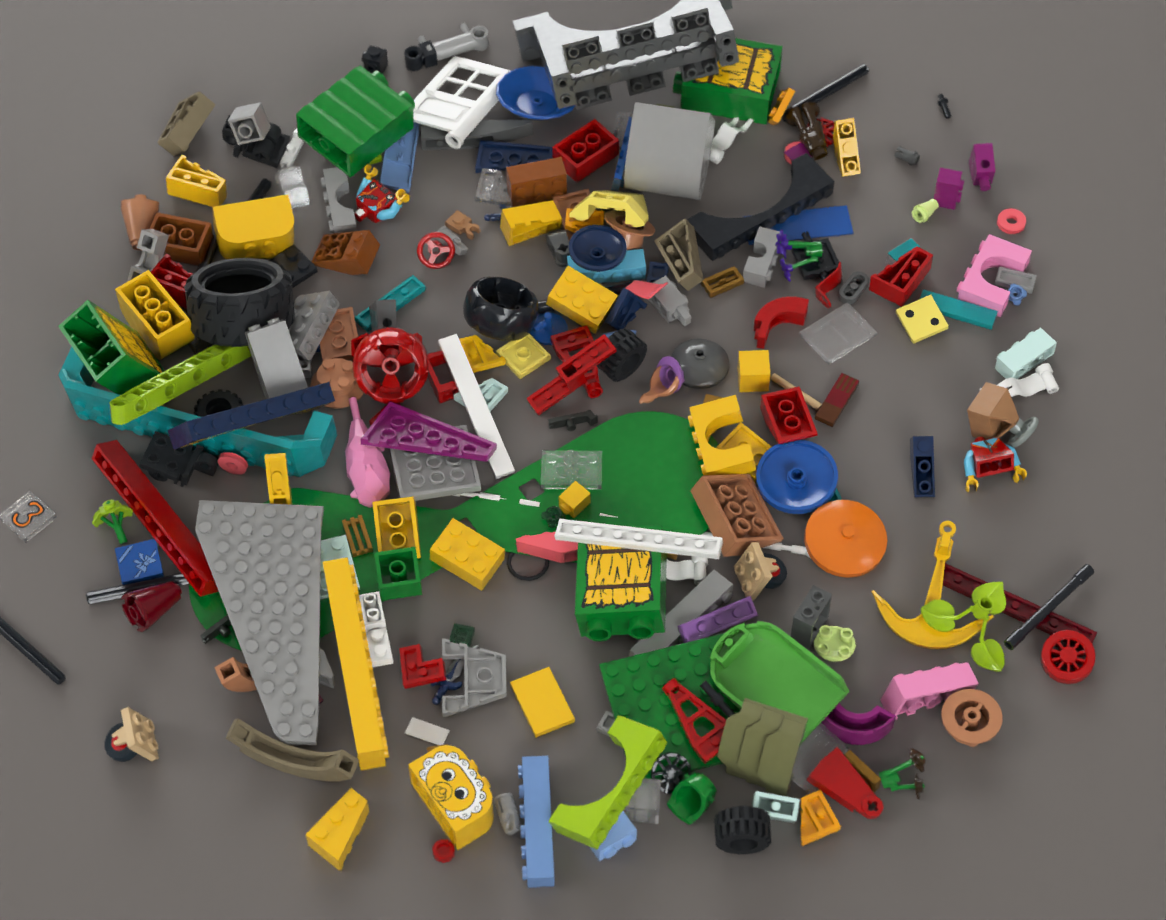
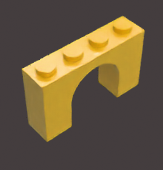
(706, 420)

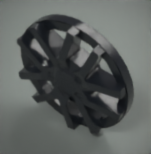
(670, 772)

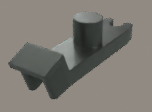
(572, 419)
(220, 627)

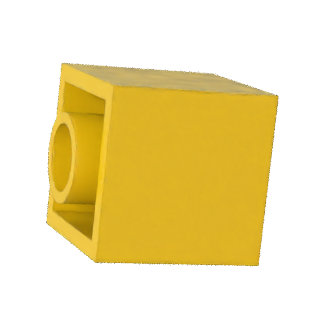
(753, 371)

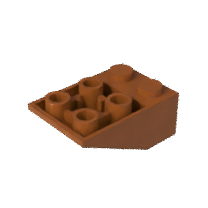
(347, 252)

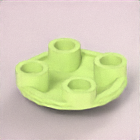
(834, 643)

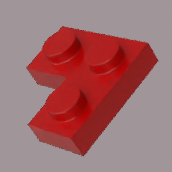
(417, 672)

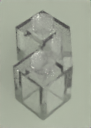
(292, 183)

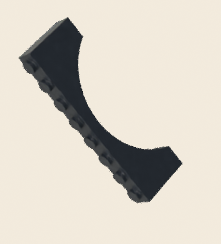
(720, 235)

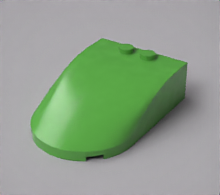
(775, 670)

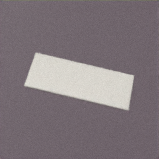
(427, 731)

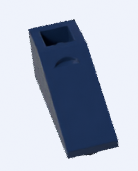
(922, 465)

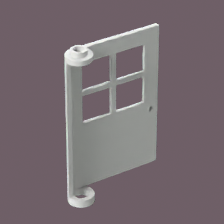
(453, 112)

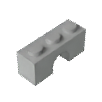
(153, 248)
(759, 270)

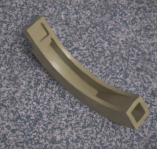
(290, 759)

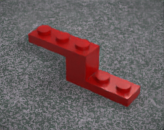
(571, 374)

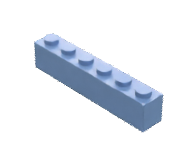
(537, 828)

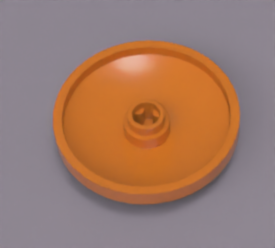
(845, 538)

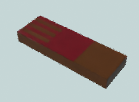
(837, 400)

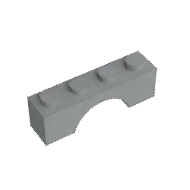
(336, 186)

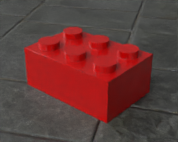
(586, 150)

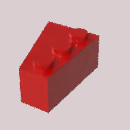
(902, 277)
(172, 278)

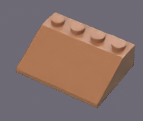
(735, 512)

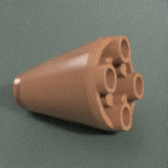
(138, 215)

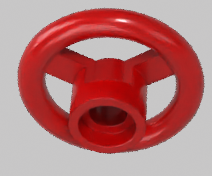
(435, 243)

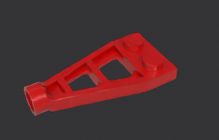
(574, 340)
(708, 745)

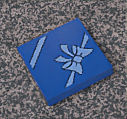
(139, 562)

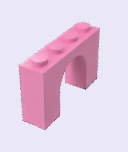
(993, 253)

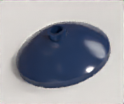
(597, 248)

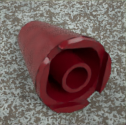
(150, 603)

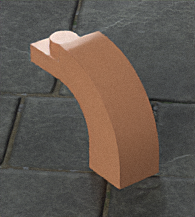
(235, 676)

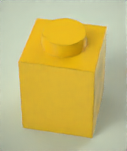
(574, 499)

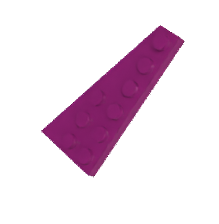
(415, 432)

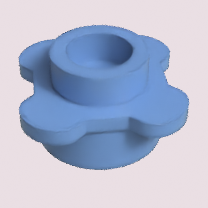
(1014, 288)

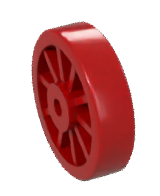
(1068, 657)

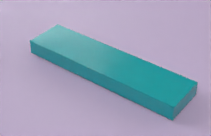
(402, 293)
(963, 310)

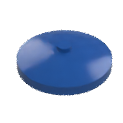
(797, 476)

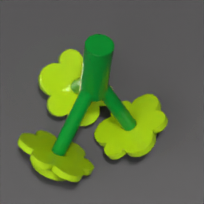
(114, 508)

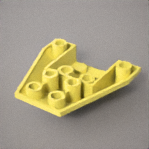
(631, 203)

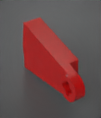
(844, 784)

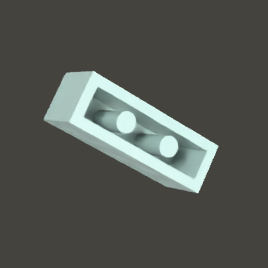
(1025, 354)

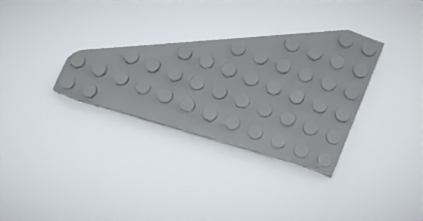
(270, 586)

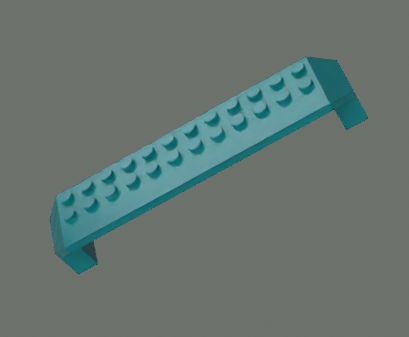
(302, 452)

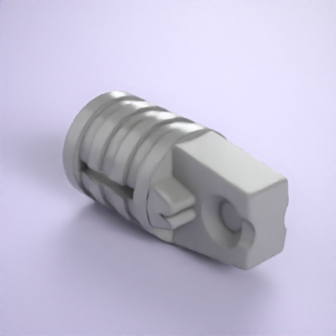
(460, 248)
(507, 813)

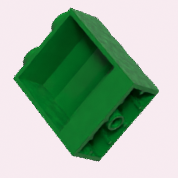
(356, 120)

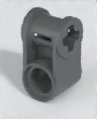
(559, 246)

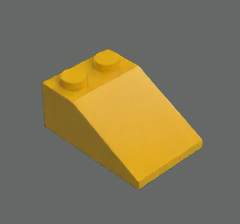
(396, 524)

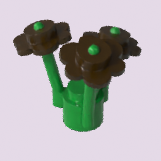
(891, 776)

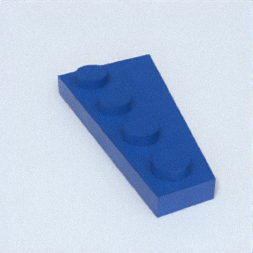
(618, 180)

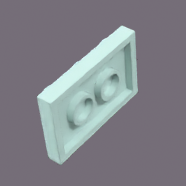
(334, 549)

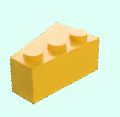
(195, 184)
(529, 221)
(338, 828)

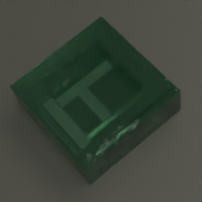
(462, 634)

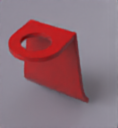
(828, 284)

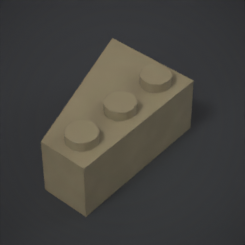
(185, 123)
(682, 254)

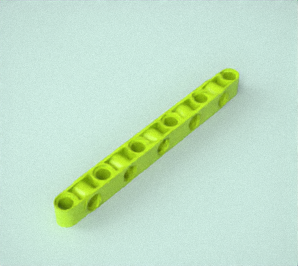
(175, 382)

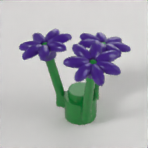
(812, 249)

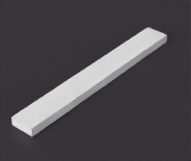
(475, 403)
(639, 538)

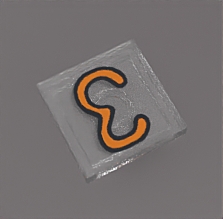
(27, 516)

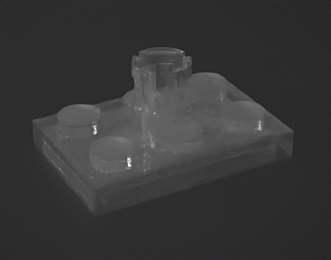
(563, 468)

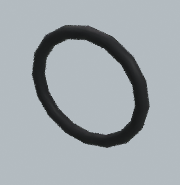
(526, 578)

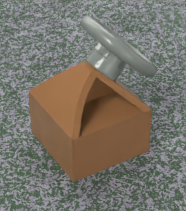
(994, 414)

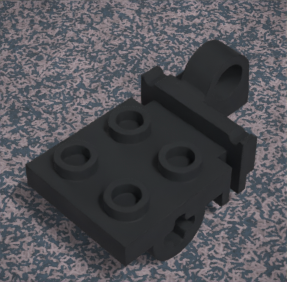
(265, 151)
(177, 464)

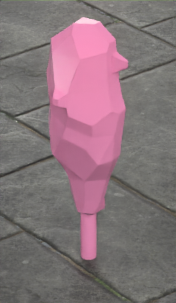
(365, 463)

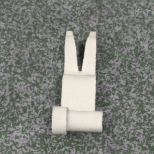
(725, 138)
(1032, 384)
(687, 569)

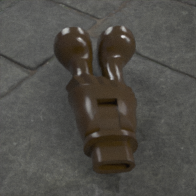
(813, 136)

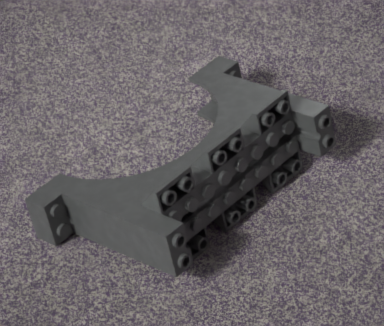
(586, 62)

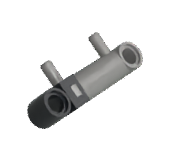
(429, 53)

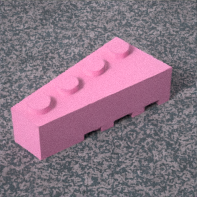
(926, 688)

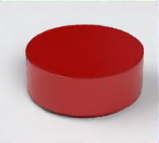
(443, 850)

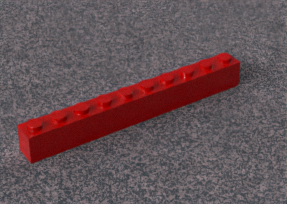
(155, 515)

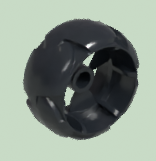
(500, 308)

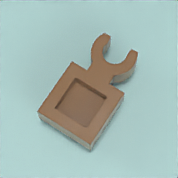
(461, 223)

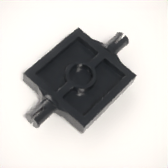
(825, 264)

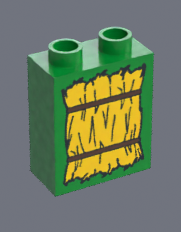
(738, 89)
(109, 348)
(620, 591)

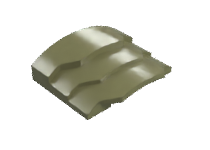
(762, 745)

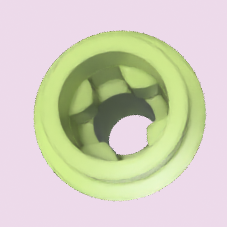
(923, 211)

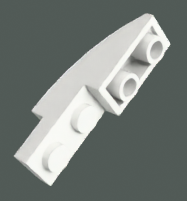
(376, 629)

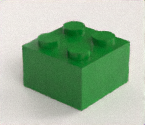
(398, 573)

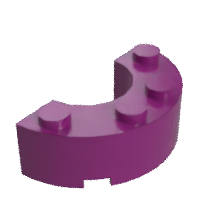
(859, 727)

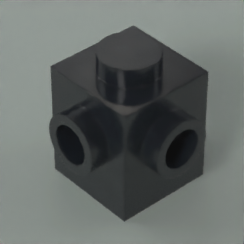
(375, 59)

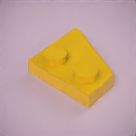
(480, 354)

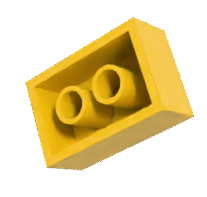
(581, 299)
(467, 554)

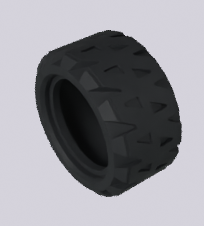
(235, 295)

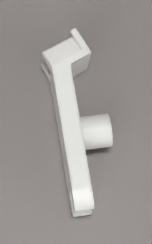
(292, 150)

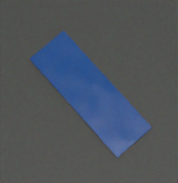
(818, 222)

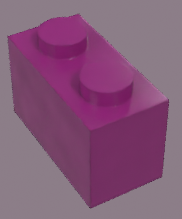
(948, 188)

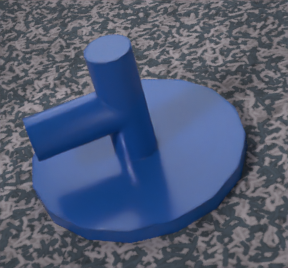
(546, 326)

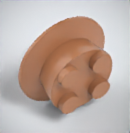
(632, 235)
(341, 379)
(971, 716)

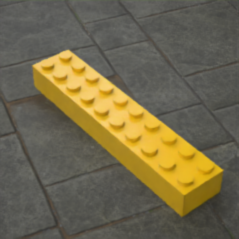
(356, 664)

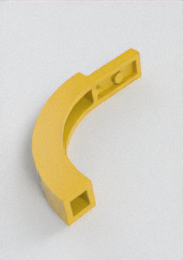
(278, 479)

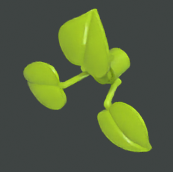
(988, 600)

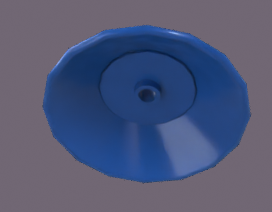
(529, 94)

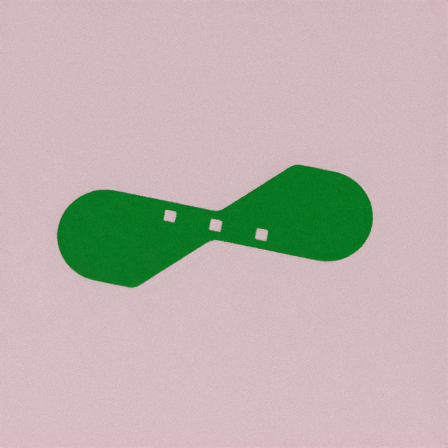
(645, 481)

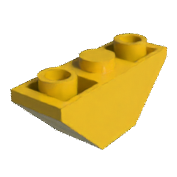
(846, 147)

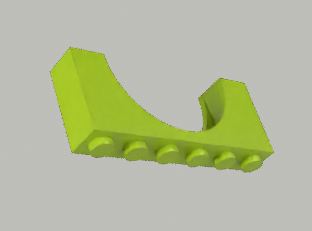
(593, 821)

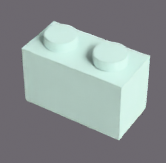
(777, 806)

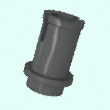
(908, 156)

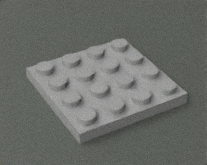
(433, 475)

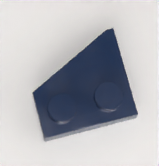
(624, 309)

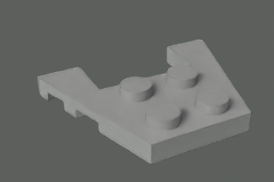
(483, 677)

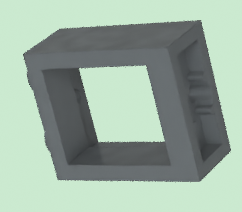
(811, 614)

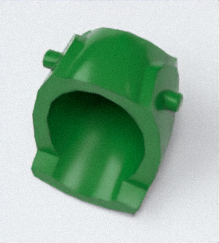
(692, 797)

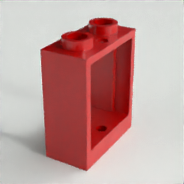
(445, 391)

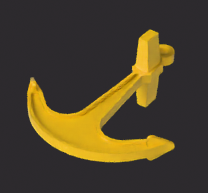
(917, 630)

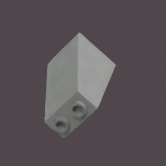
(275, 358)

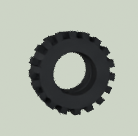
(627, 359)
(216, 402)
(742, 830)

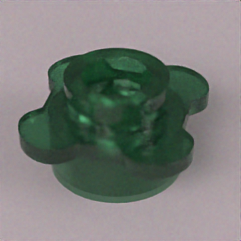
(552, 511)

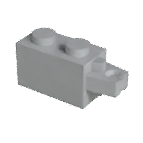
(671, 302)

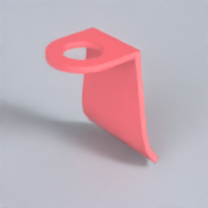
(645, 289)

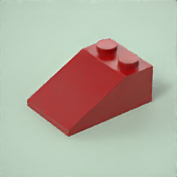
(787, 415)

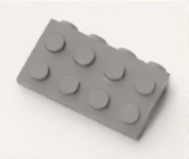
(311, 321)

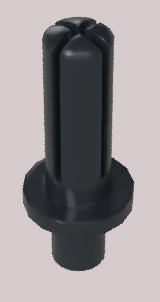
(943, 103)

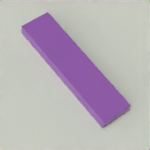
(718, 620)

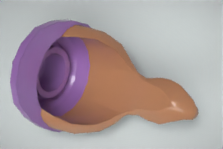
(665, 380)

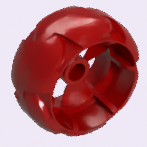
(369, 352)

